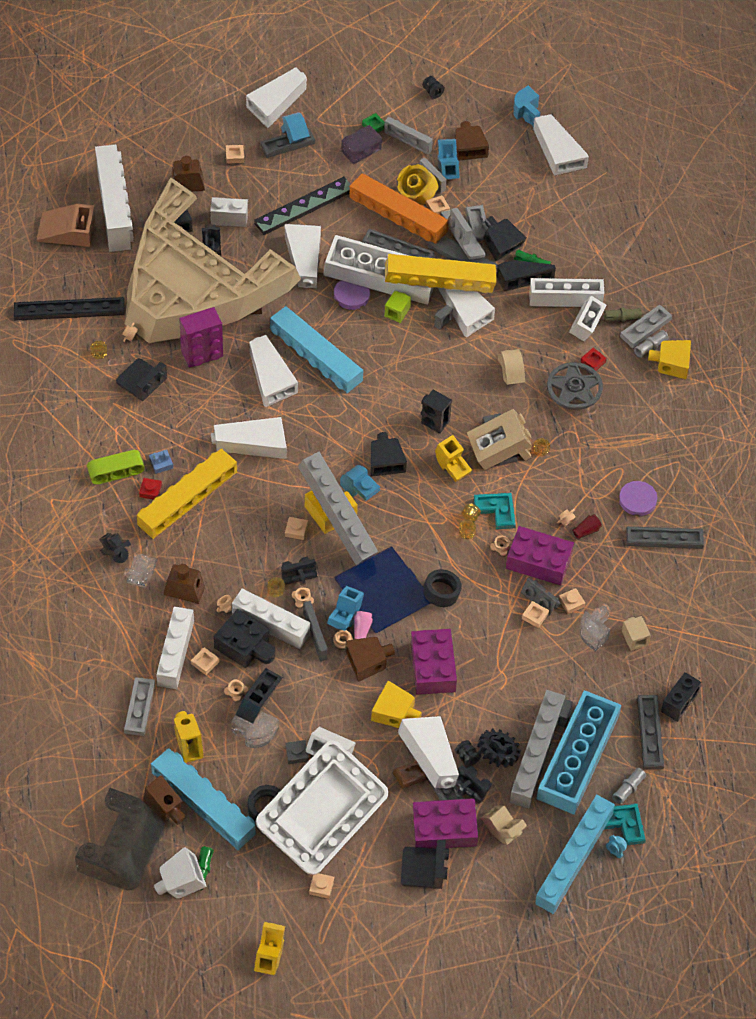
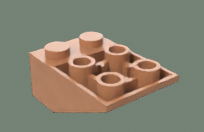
(68, 225)

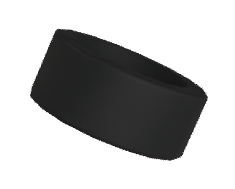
(448, 578)
(257, 793)

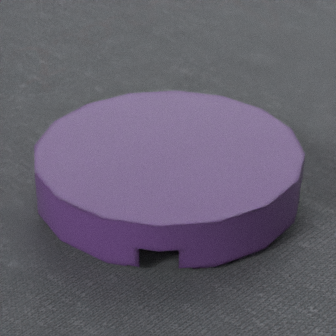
(351, 295)
(638, 498)

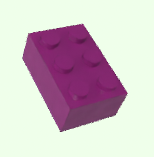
(201, 337)
(539, 555)
(433, 661)
(446, 821)

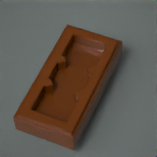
(409, 774)

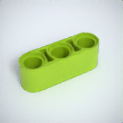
(115, 467)

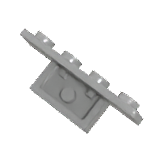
(463, 233)

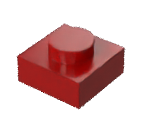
(593, 359)
(150, 488)

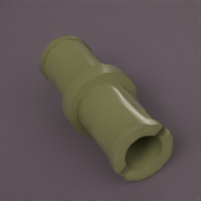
(622, 314)

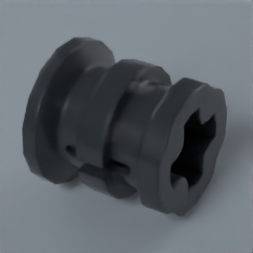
(432, 85)
(473, 757)

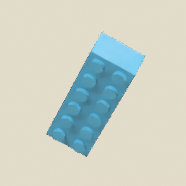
(578, 752)

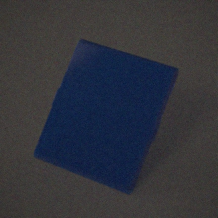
(388, 588)

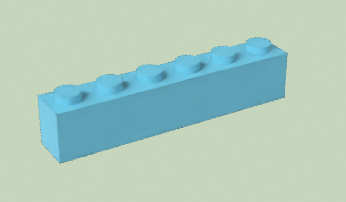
(316, 349)
(204, 799)
(574, 854)

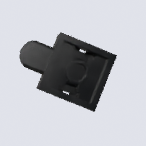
(244, 640)

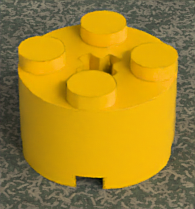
(417, 183)

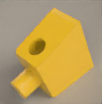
(672, 358)
(394, 706)
(186, 729)

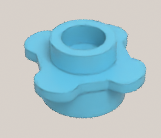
(616, 845)

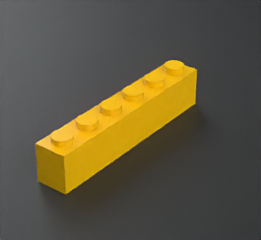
(440, 273)
(186, 493)

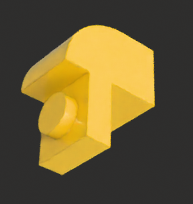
(449, 458)
(270, 948)

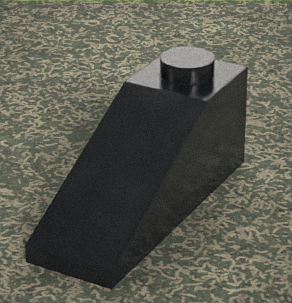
(519, 273)
(258, 695)

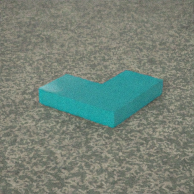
(499, 504)
(629, 820)

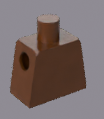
(470, 142)
(188, 174)
(184, 584)
(367, 656)
(164, 800)

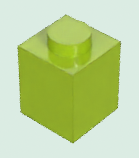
(397, 306)

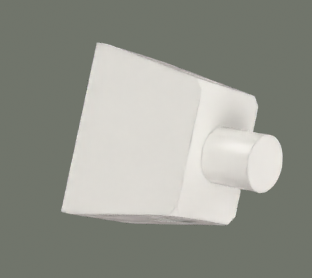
(180, 875)

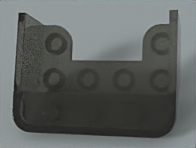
(127, 846)

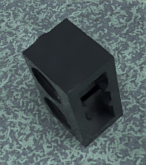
(436, 411)
(681, 696)

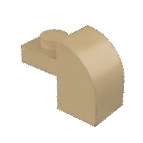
(512, 366)
(502, 824)

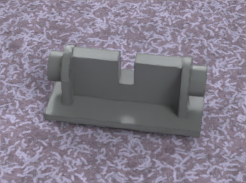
(537, 594)

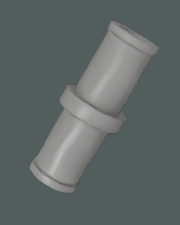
(651, 343)
(629, 786)

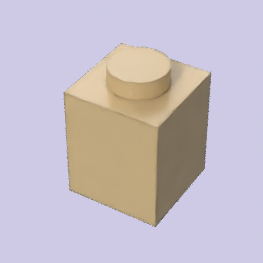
(636, 633)

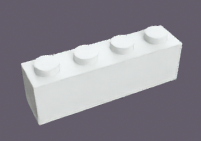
(564, 291)
(279, 621)
(175, 648)

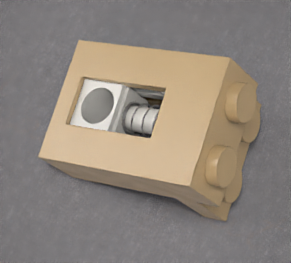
(505, 439)

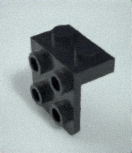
(142, 378)
(424, 866)

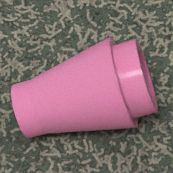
(362, 624)

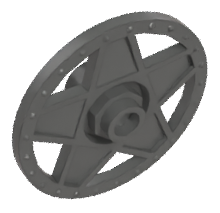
(575, 385)

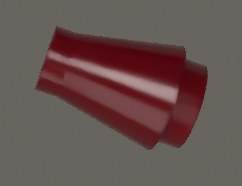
(588, 526)

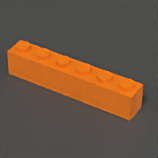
(398, 208)

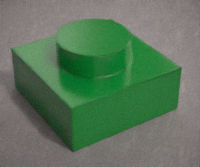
(375, 122)

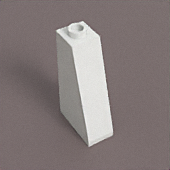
(276, 96)
(558, 146)
(304, 249)
(469, 309)
(272, 373)
(252, 437)
(431, 749)

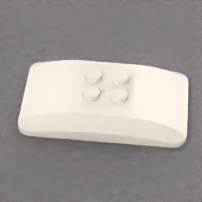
(322, 807)

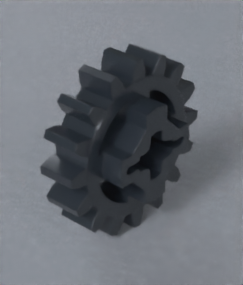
(499, 748)

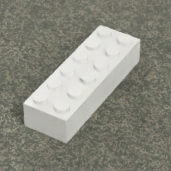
(114, 198)
(365, 266)

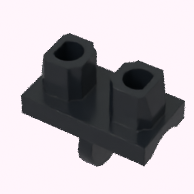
(211, 238)
(115, 546)
(298, 572)
(471, 785)

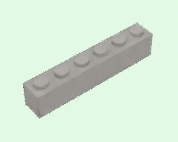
(337, 508)
(537, 749)

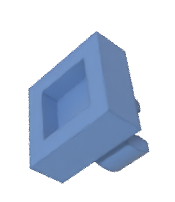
(161, 461)

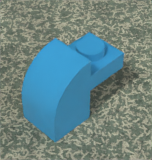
(525, 105)
(295, 127)
(447, 158)
(359, 482)
(346, 608)

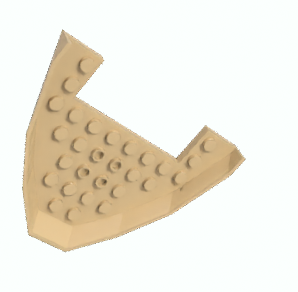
(183, 276)

